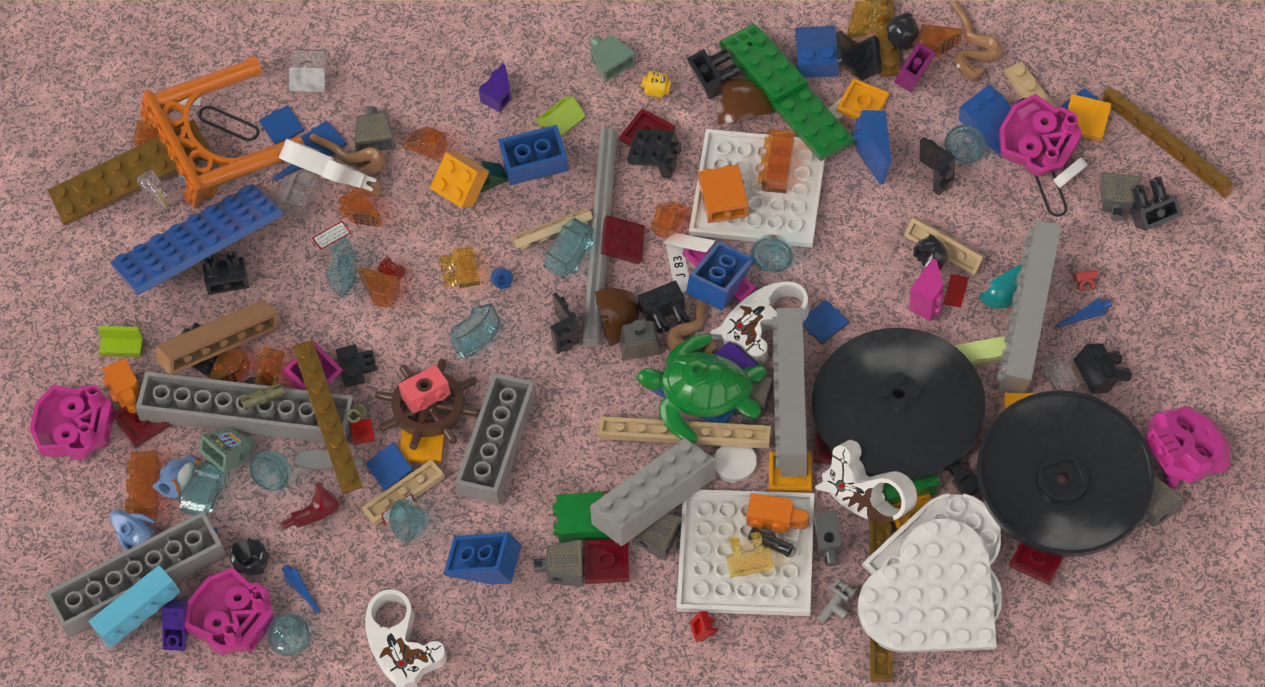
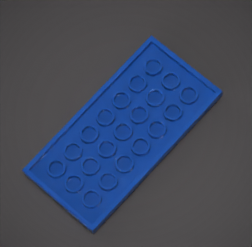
(195, 238)

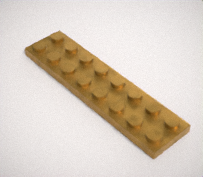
(116, 178)

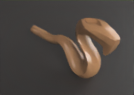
(990, 43)
(373, 155)
(677, 332)

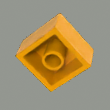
(459, 179)

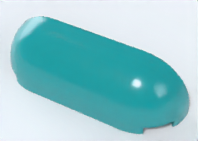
(1002, 289)

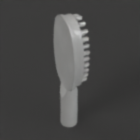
(320, 460)

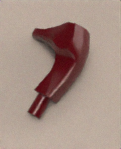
(322, 505)

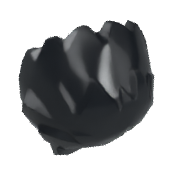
(902, 31)
(931, 248)
(249, 557)

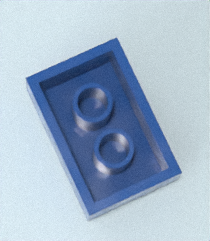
(533, 154)

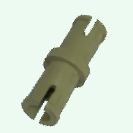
(262, 396)
(358, 412)

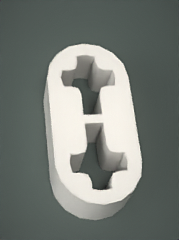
(1070, 172)

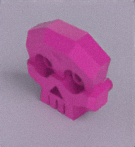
(1025, 129)
(86, 425)
(1187, 445)
(216, 603)

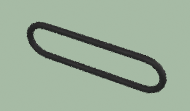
(231, 116)
(1045, 201)

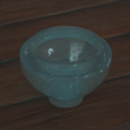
(965, 151)
(772, 258)
(270, 470)
(408, 520)
(290, 641)

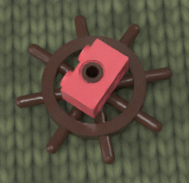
(424, 395)

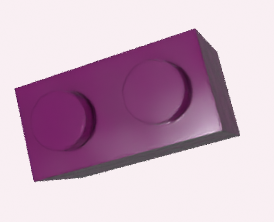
(914, 67)

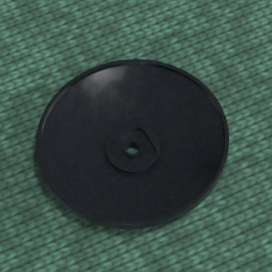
(907, 435)
(1070, 437)

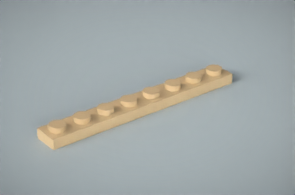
(707, 433)

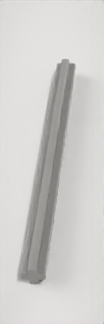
(597, 261)

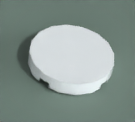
(735, 463)

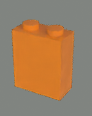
(723, 193)

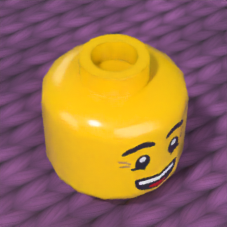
(656, 84)

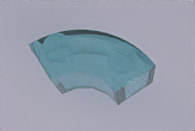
(569, 248)
(343, 268)
(475, 330)
(202, 489)

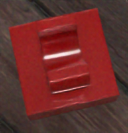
(1085, 276)
(362, 431)
(702, 626)

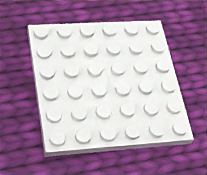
(782, 214)
(703, 573)

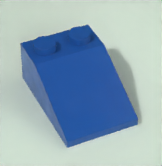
(816, 51)
(987, 113)
(873, 142)
(719, 275)
(483, 558)

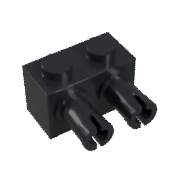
(706, 73)
(1157, 210)
(225, 274)
(663, 302)
(1099, 369)

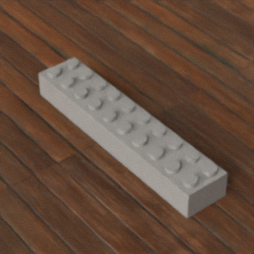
(219, 407)

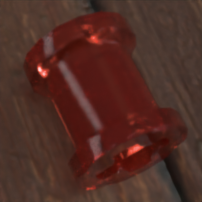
(390, 268)

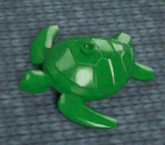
(701, 386)

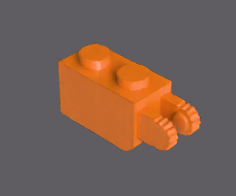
(123, 384)
(775, 514)

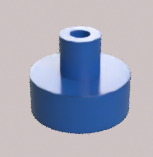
(501, 277)

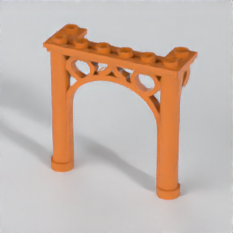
(203, 181)

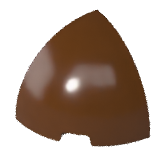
(741, 101)
(616, 309)

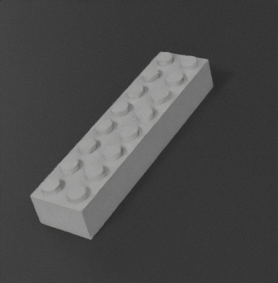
(1028, 307)
(789, 393)
(176, 550)

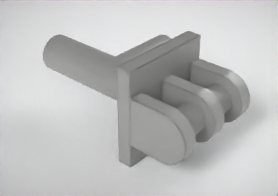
(833, 605)

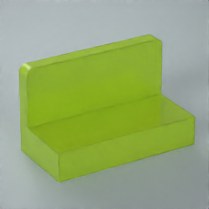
(563, 114)
(120, 341)

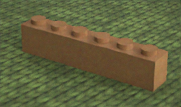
(216, 337)

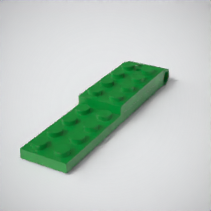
(787, 91)

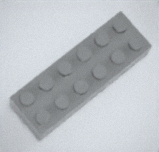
(495, 438)
(653, 491)

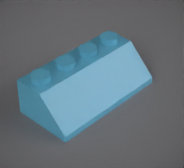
(134, 606)

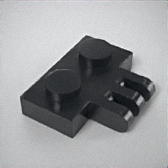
(355, 364)

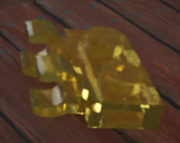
(863, 20)
(465, 265)
(749, 561)

